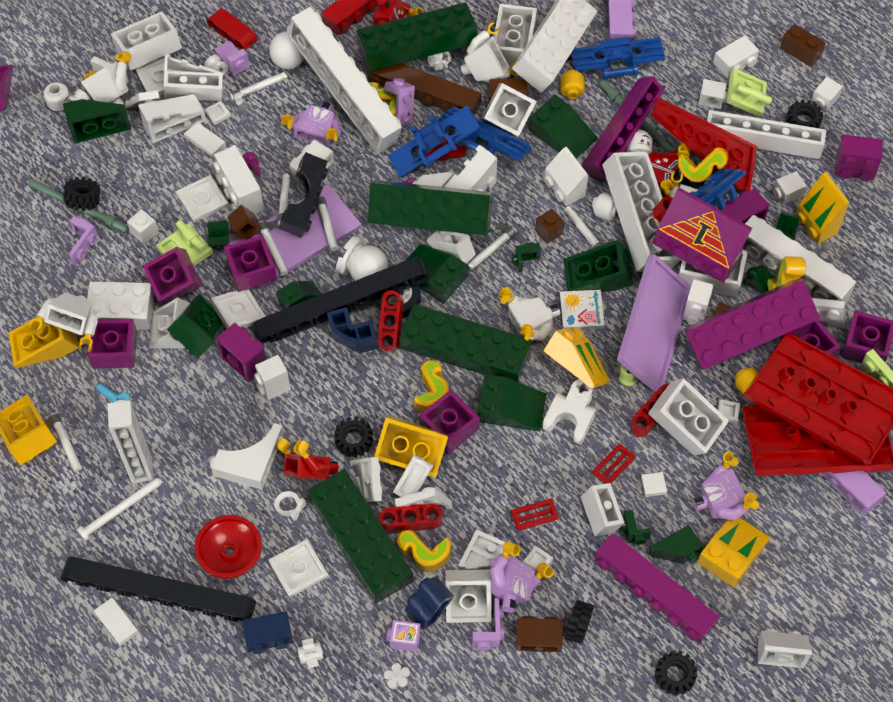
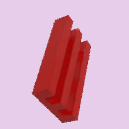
(602, 477)
(549, 502)

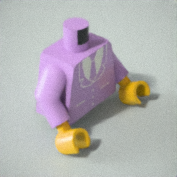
(314, 124)
(724, 494)
(513, 579)

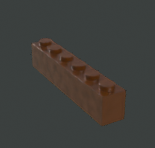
(430, 88)

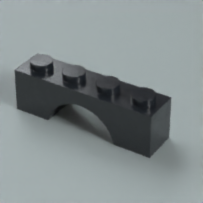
(310, 174)

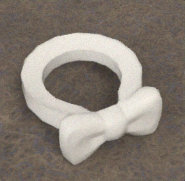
(301, 503)

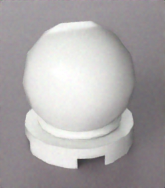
(284, 52)
(361, 259)

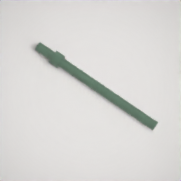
(616, 96)
(109, 221)

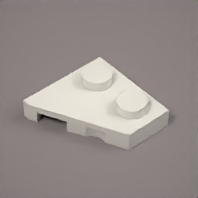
(426, 496)

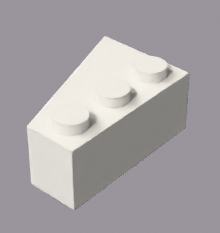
(188, 79)
(171, 116)
(478, 173)

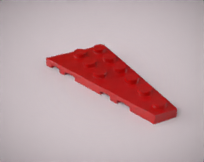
(704, 137)

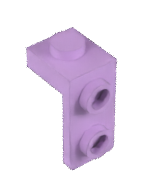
(236, 60)
(404, 100)
(88, 237)
(485, 640)

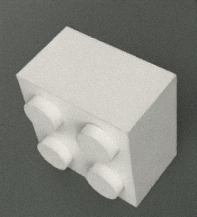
(508, 109)

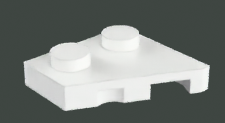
(142, 98)
(831, 312)
(368, 478)
(480, 551)

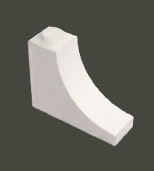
(248, 465)

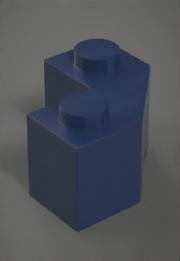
(357, 337)

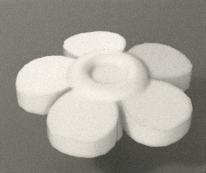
(397, 677)

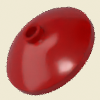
(225, 534)

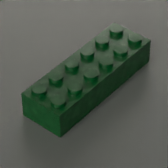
(416, 36)
(430, 207)
(464, 343)
(360, 536)

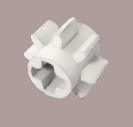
(439, 60)
(310, 653)

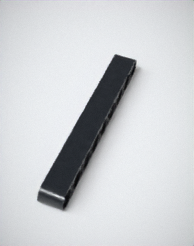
(352, 295)
(157, 588)

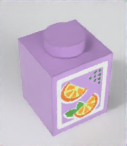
(404, 635)

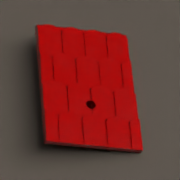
(824, 398)
(784, 449)

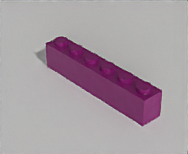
(623, 125)
(656, 588)

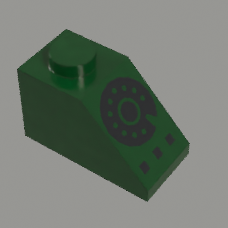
(296, 293)
(678, 547)

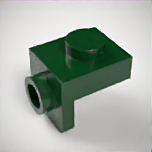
(788, 224)
(218, 233)
(525, 252)
(758, 278)
(634, 535)

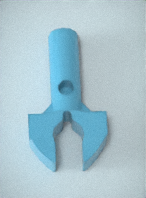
(111, 395)

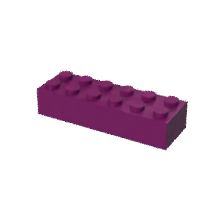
(751, 323)

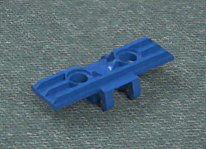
(615, 50)
(494, 136)
(430, 138)
(718, 185)

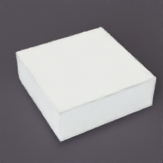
(217, 112)
(729, 410)
(654, 484)
(536, 557)

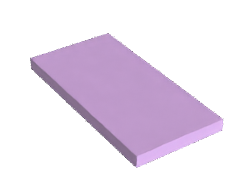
(297, 249)
(654, 323)

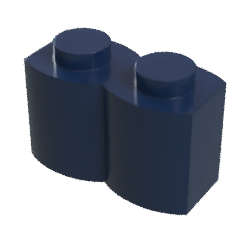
(429, 601)

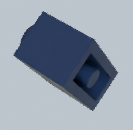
(267, 632)

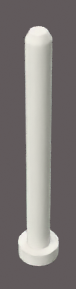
(85, 532)

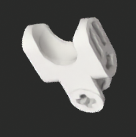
(572, 408)

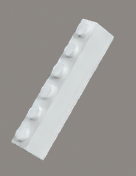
(772, 134)
(130, 441)

